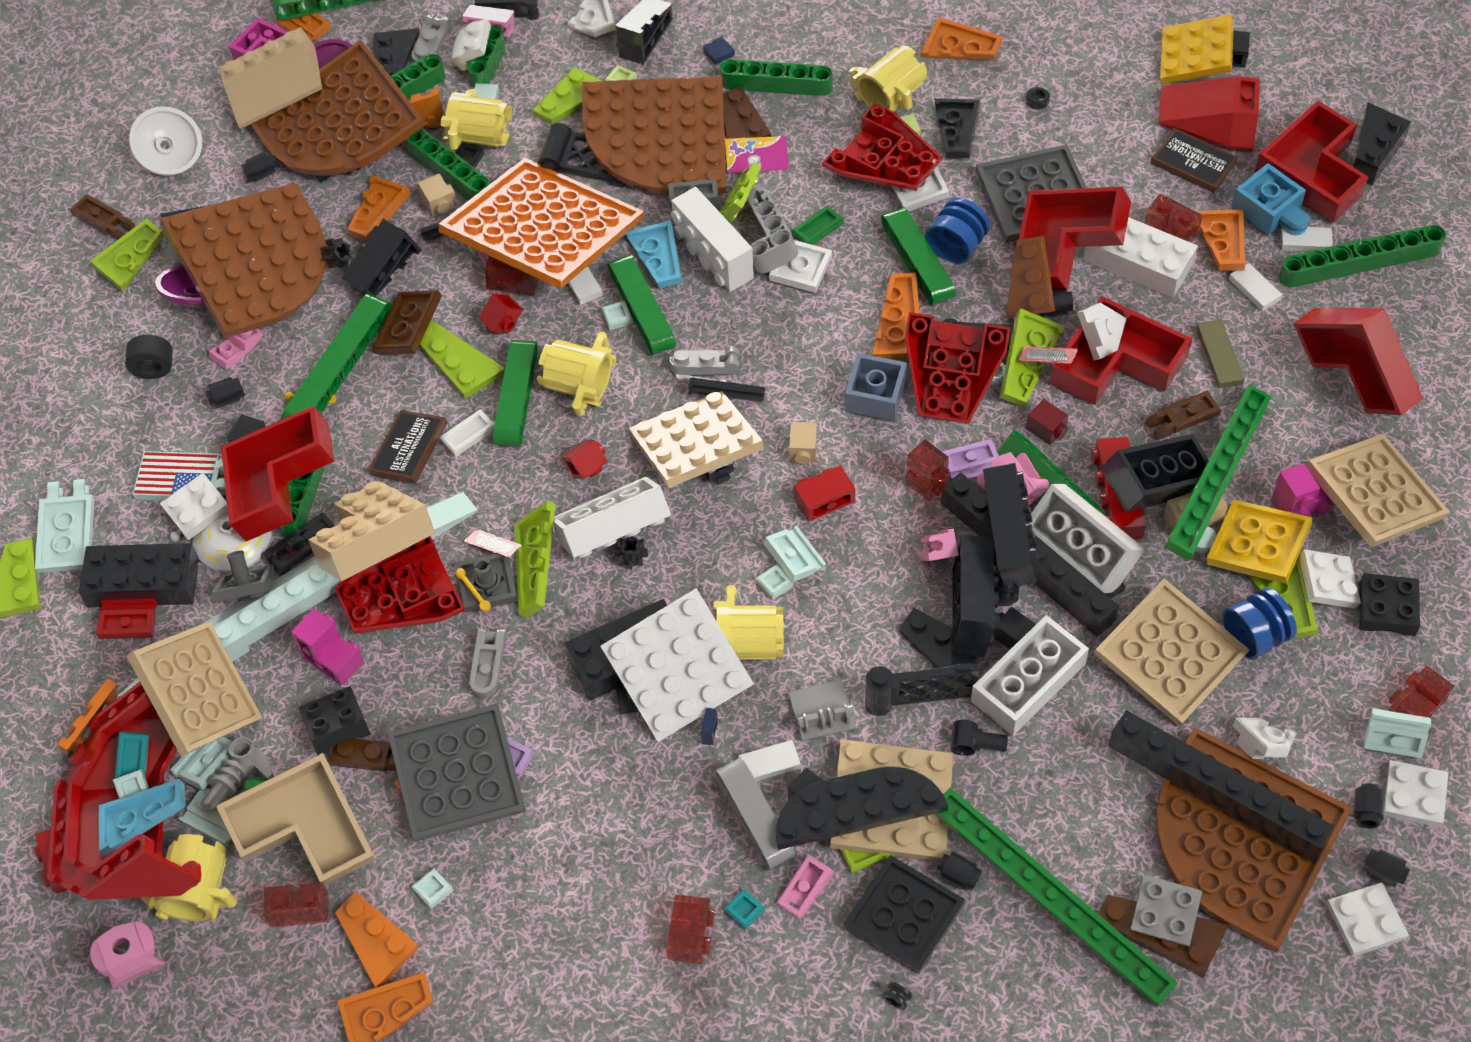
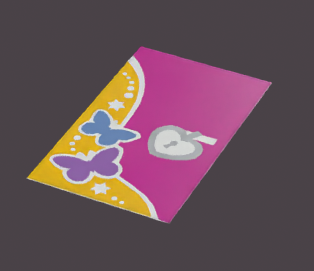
(765, 151)

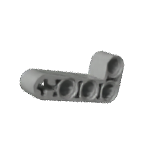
(778, 244)
(752, 810)

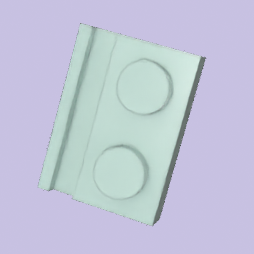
(794, 553)
(1397, 733)
(201, 764)
(206, 823)

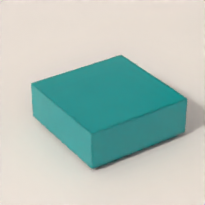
(744, 909)

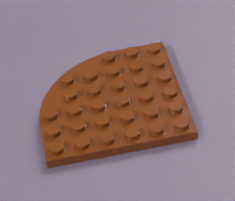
(346, 122)
(657, 130)
(251, 256)
(1241, 872)

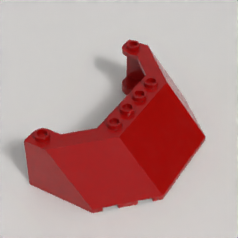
(74, 853)

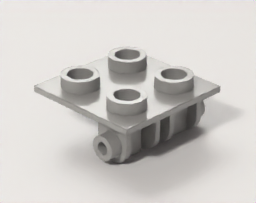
(822, 710)
(1166, 910)

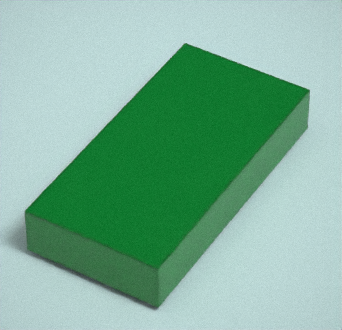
(818, 226)

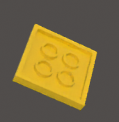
(1197, 49)
(1259, 541)

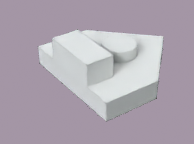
(593, 18)
(1102, 329)
(1262, 740)

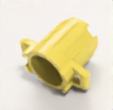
(890, 79)
(475, 120)
(578, 370)
(751, 630)
(205, 898)

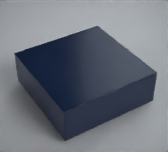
(718, 50)
(709, 726)

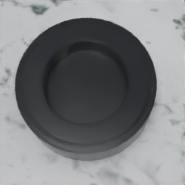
(1037, 97)

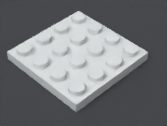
(677, 664)

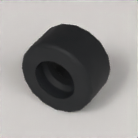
(148, 356)

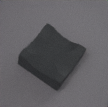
(1389, 604)
(333, 720)

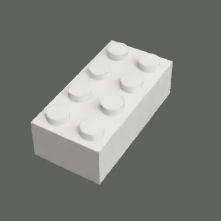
(712, 239)
(1147, 258)
(611, 517)
(1085, 537)
(1029, 675)

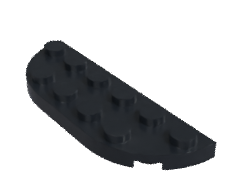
(856, 804)

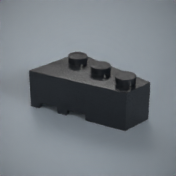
(642, 29)
(1378, 141)
(380, 258)

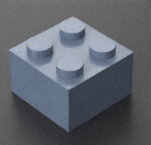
(875, 386)

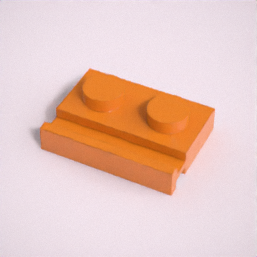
(312, 25)

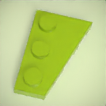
(564, 97)
(740, 192)
(128, 254)
(18, 579)
(1296, 597)

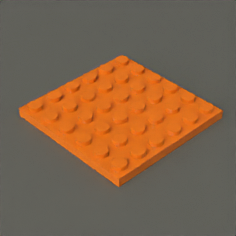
(541, 222)

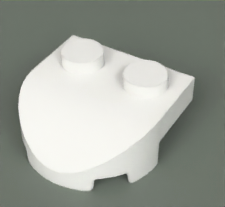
(470, 43)

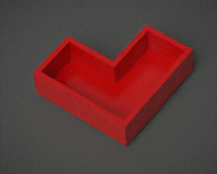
(1309, 157)
(1074, 220)
(1368, 349)
(1144, 351)
(264, 463)

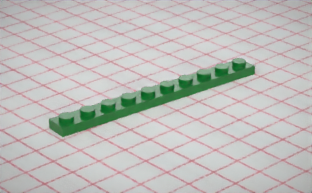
(1217, 473)
(1057, 899)

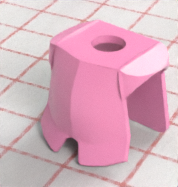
(1035, 484)
(133, 963)

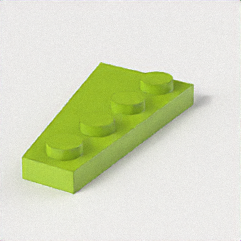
(458, 361)
(1019, 375)
(533, 557)

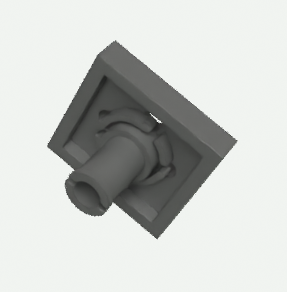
(484, 573)
(242, 581)

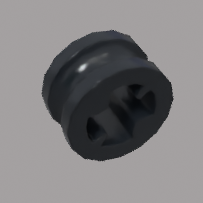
(897, 995)

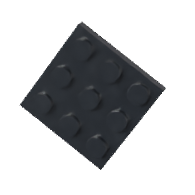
(904, 914)

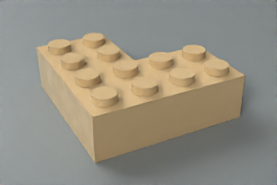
(370, 529)
(304, 805)

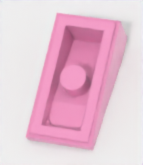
(805, 886)

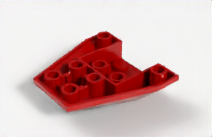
(1214, 110)
(885, 152)
(952, 365)
(400, 591)

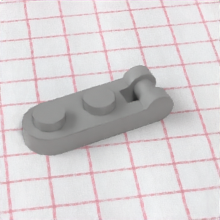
(430, 39)
(705, 362)
(487, 662)

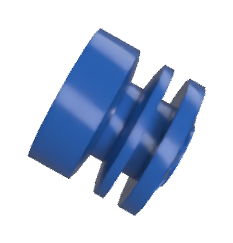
(957, 230)
(1260, 622)

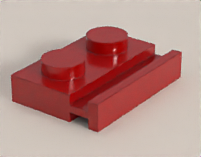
(126, 618)

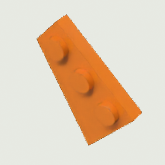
(960, 41)
(378, 202)
(1224, 237)
(104, 696)
(375, 939)
(384, 1009)

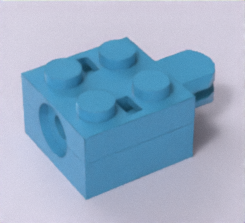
(1272, 201)

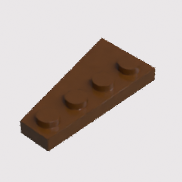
(1196, 958)

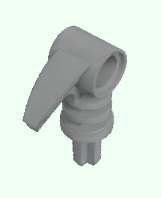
(244, 760)

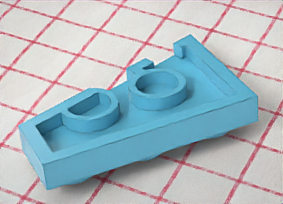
(658, 252)
(137, 813)

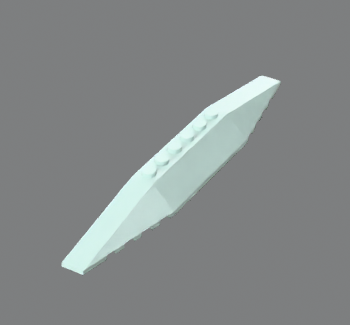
(303, 589)

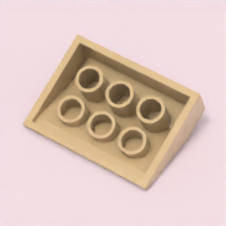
(271, 77)

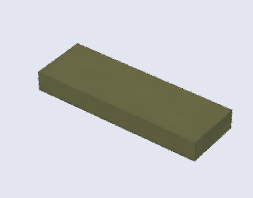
(1220, 353)

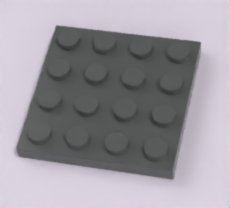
(1010, 179)
(456, 772)

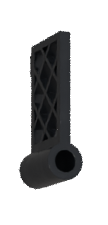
(558, 152)
(888, 690)

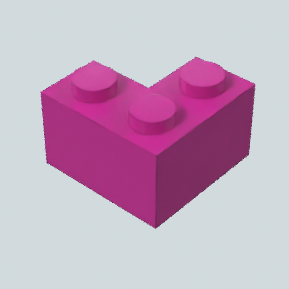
(254, 37)
(1300, 493)
(325, 649)

